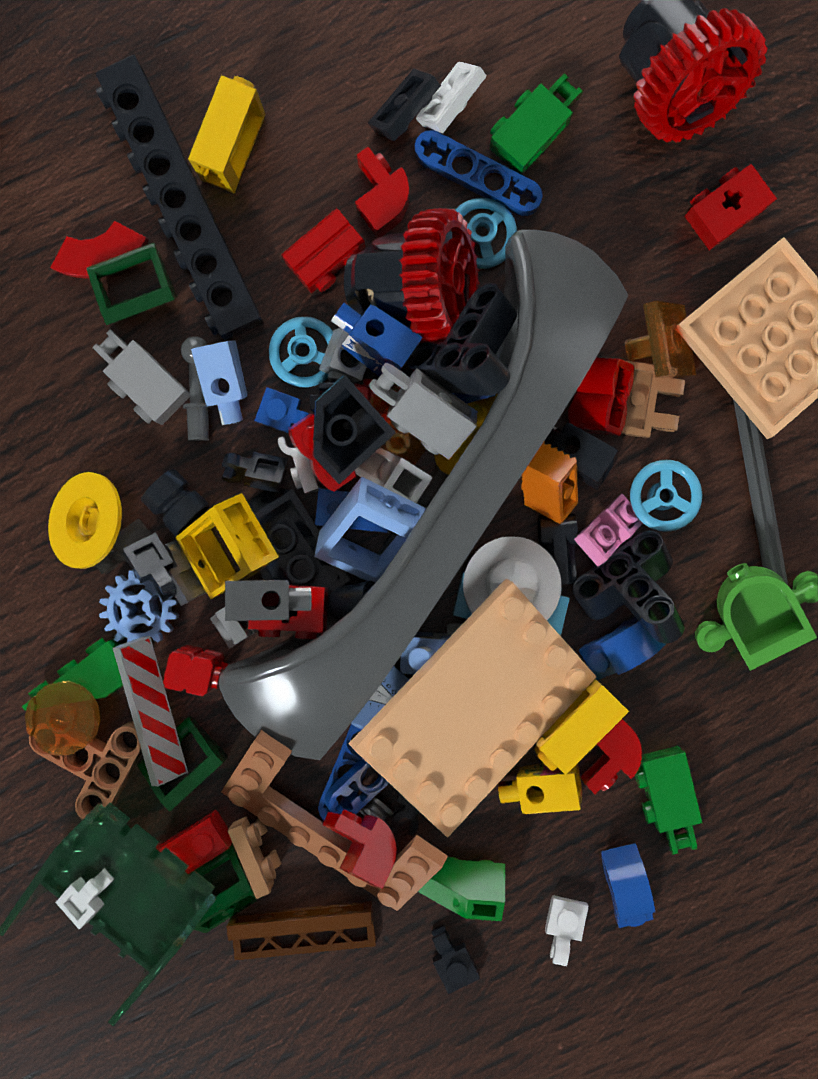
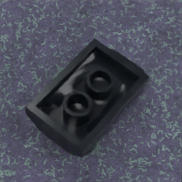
(295, 542)

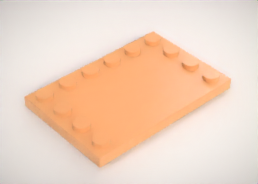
(474, 708)

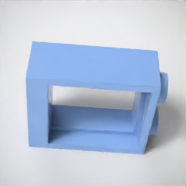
(369, 502)

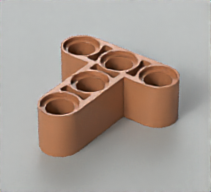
(94, 769)

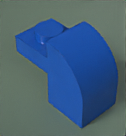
(620, 650)
(628, 885)

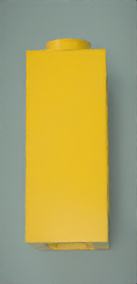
(227, 133)
(242, 536)
(579, 728)

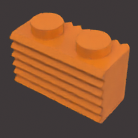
(551, 483)

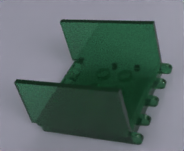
(146, 906)

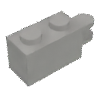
(142, 379)
(425, 410)

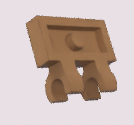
(642, 402)
(258, 869)

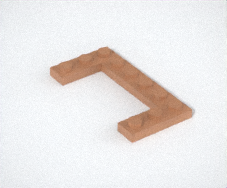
(251, 789)

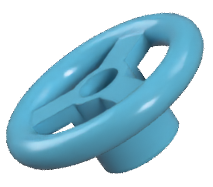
(489, 222)
(283, 368)
(654, 502)

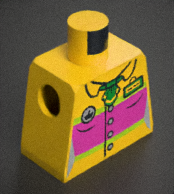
(558, 790)

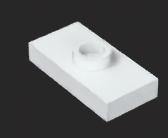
(451, 96)

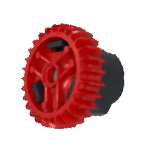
(689, 64)
(417, 274)

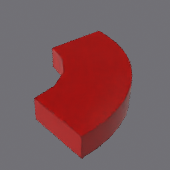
(79, 254)

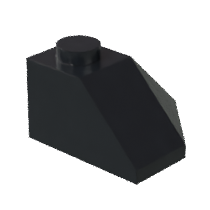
(346, 429)

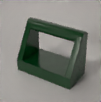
(139, 303)
(215, 757)
(231, 900)

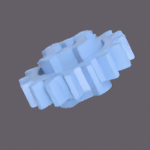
(125, 599)

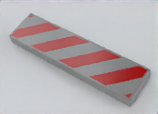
(150, 710)

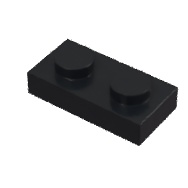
(404, 104)

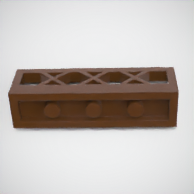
(302, 922)

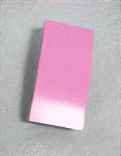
(608, 530)

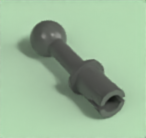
(196, 410)

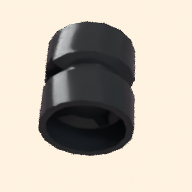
(171, 498)

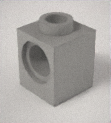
(332, 363)

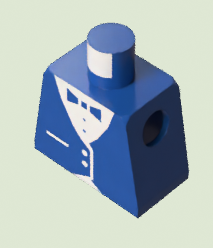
(376, 337)

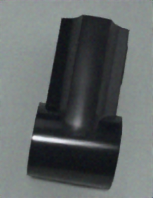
(559, 543)

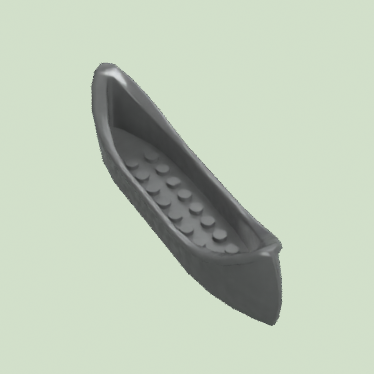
(316, 687)

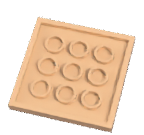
(763, 337)

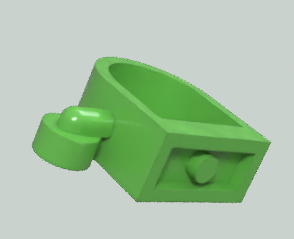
(760, 614)

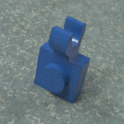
(279, 410)

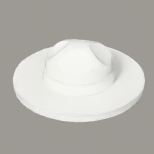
(522, 563)

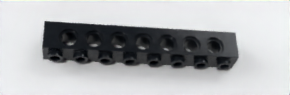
(126, 82)

